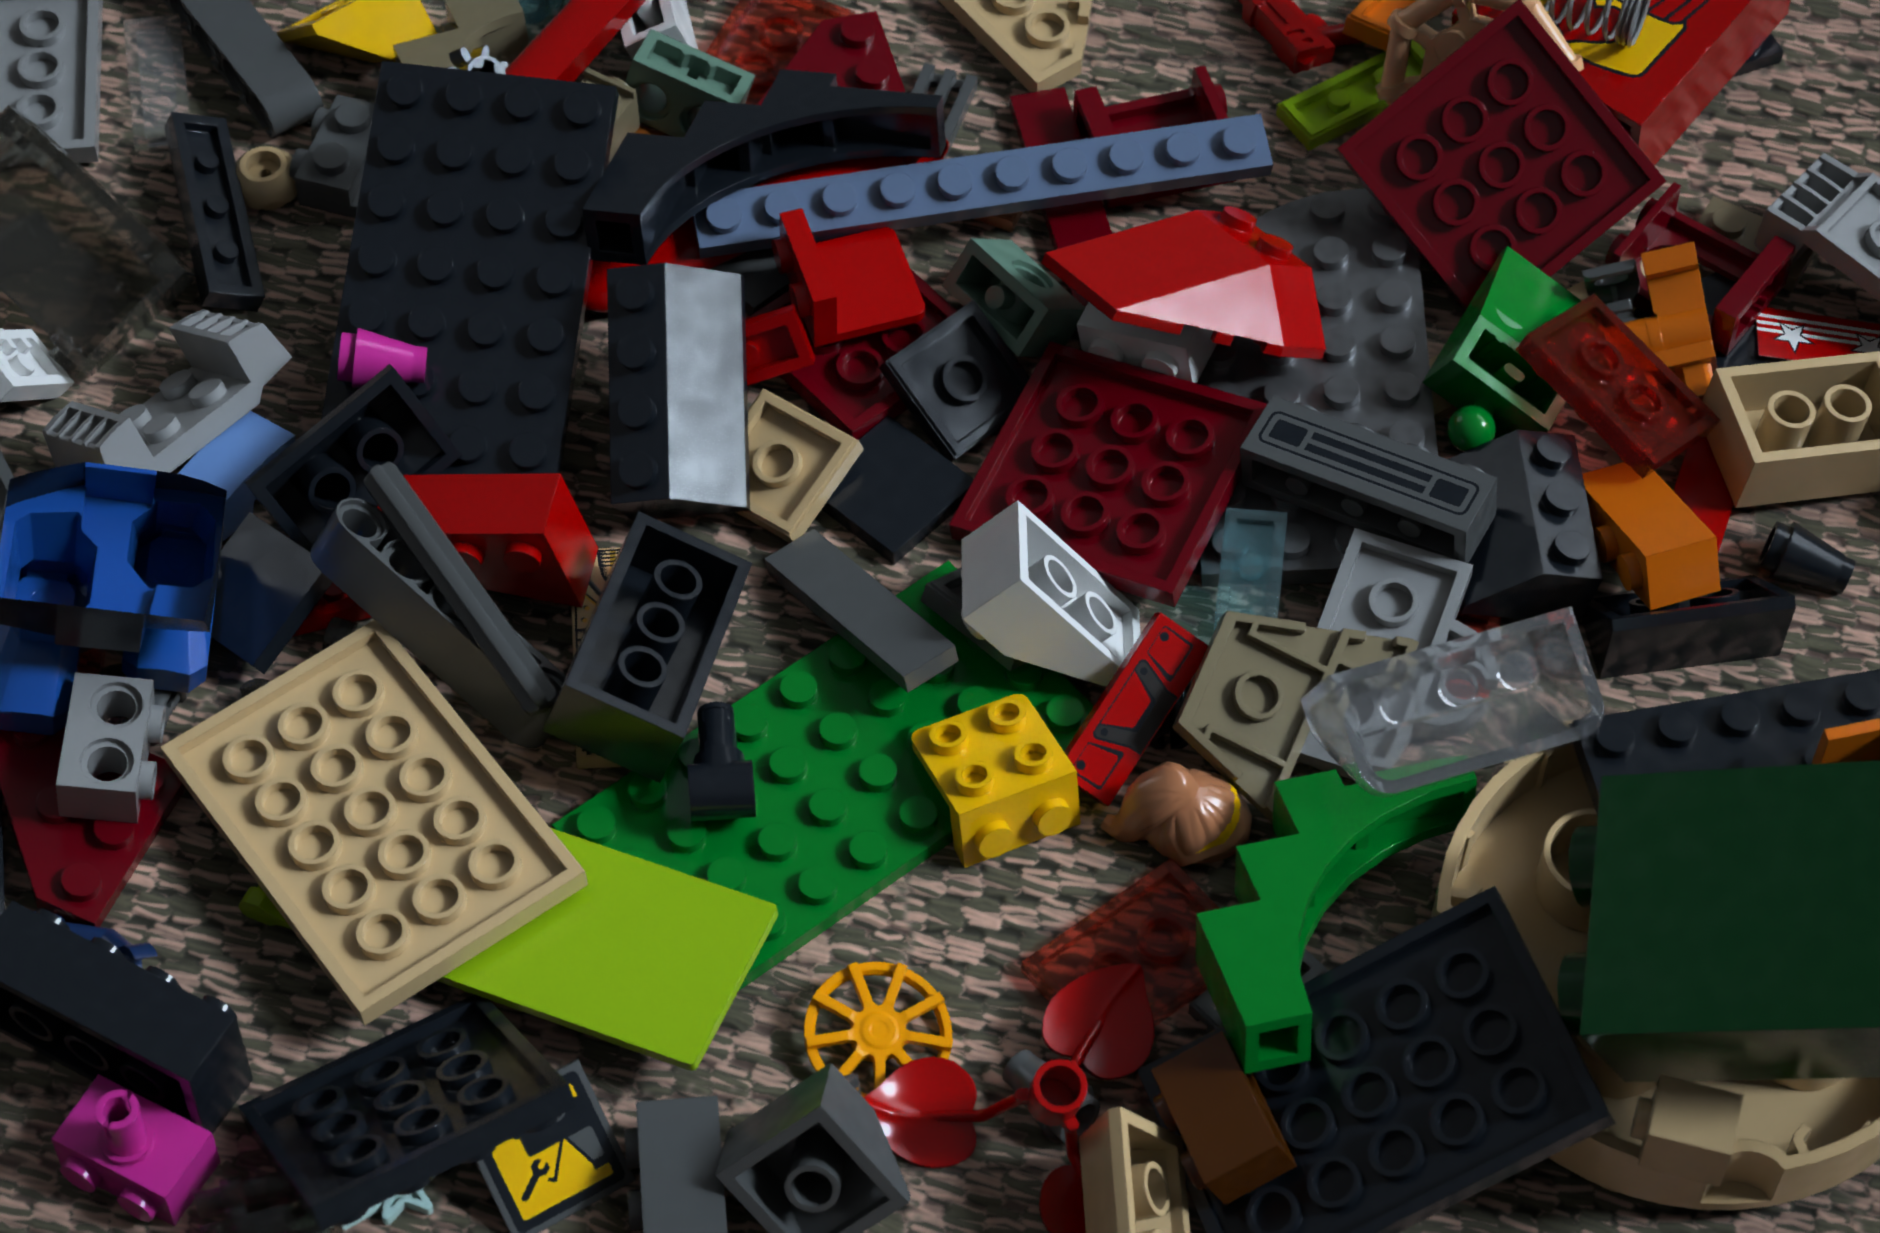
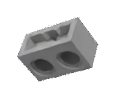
(101, 747)

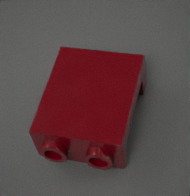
(1197, 104)

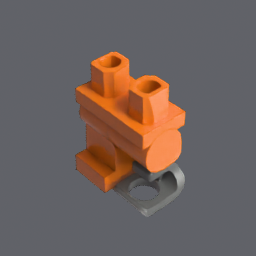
(1680, 323)

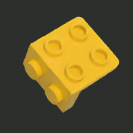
(999, 777)

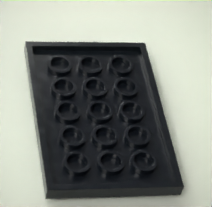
(1421, 1085)

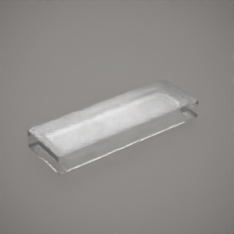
(155, 79)

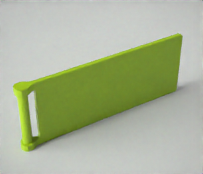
(626, 959)

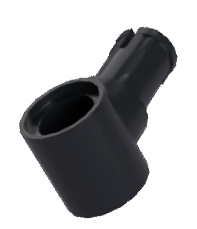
(720, 777)

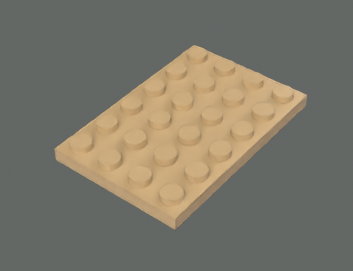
(373, 819)

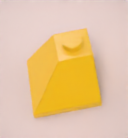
(361, 28)

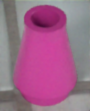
(368, 353)

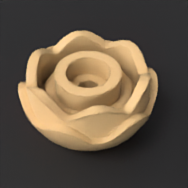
(266, 178)

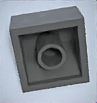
(814, 1161)

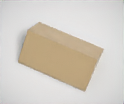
(1132, 1176)

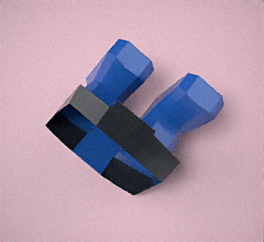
(103, 565)

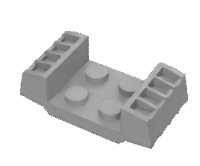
(1834, 216)
(194, 406)

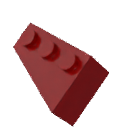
(514, 531)

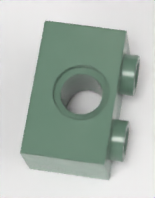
(1014, 295)

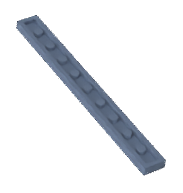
(990, 184)

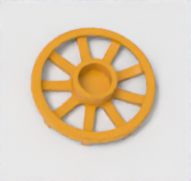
(876, 1030)

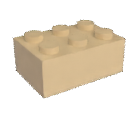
(1797, 428)

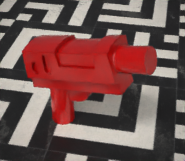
(1295, 38)

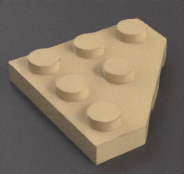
(1032, 39)

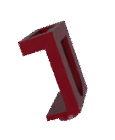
(1755, 275)

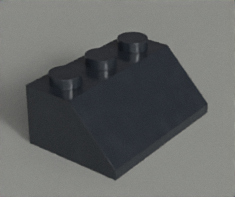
(1542, 540)

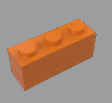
(1651, 537)

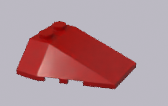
(1200, 273)

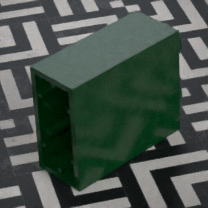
(1730, 924)

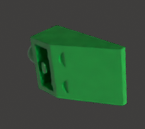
(1479, 362)

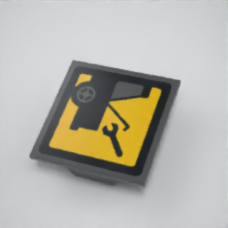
(559, 1169)

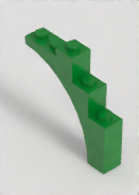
(1283, 888)

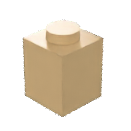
(1687, 1129)

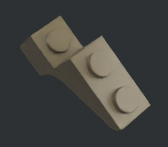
(470, 25)

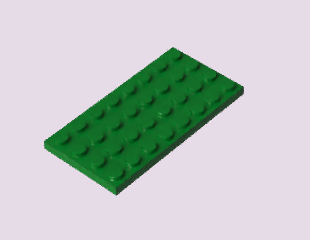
(833, 782)

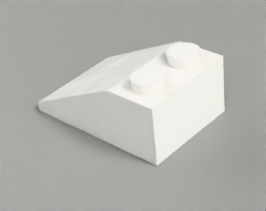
(1043, 599)

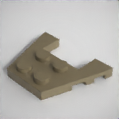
(1248, 692)

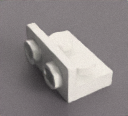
(28, 369)

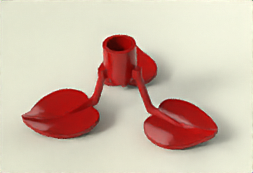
(1094, 1020)

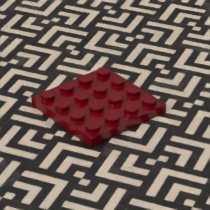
(1499, 155)
(1116, 467)

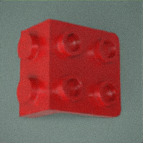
(846, 282)

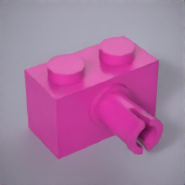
(135, 1152)

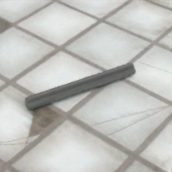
(461, 589)

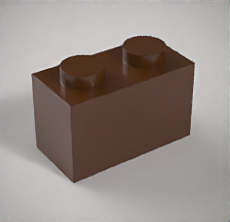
(1222, 1120)

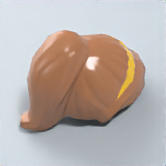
(1182, 814)

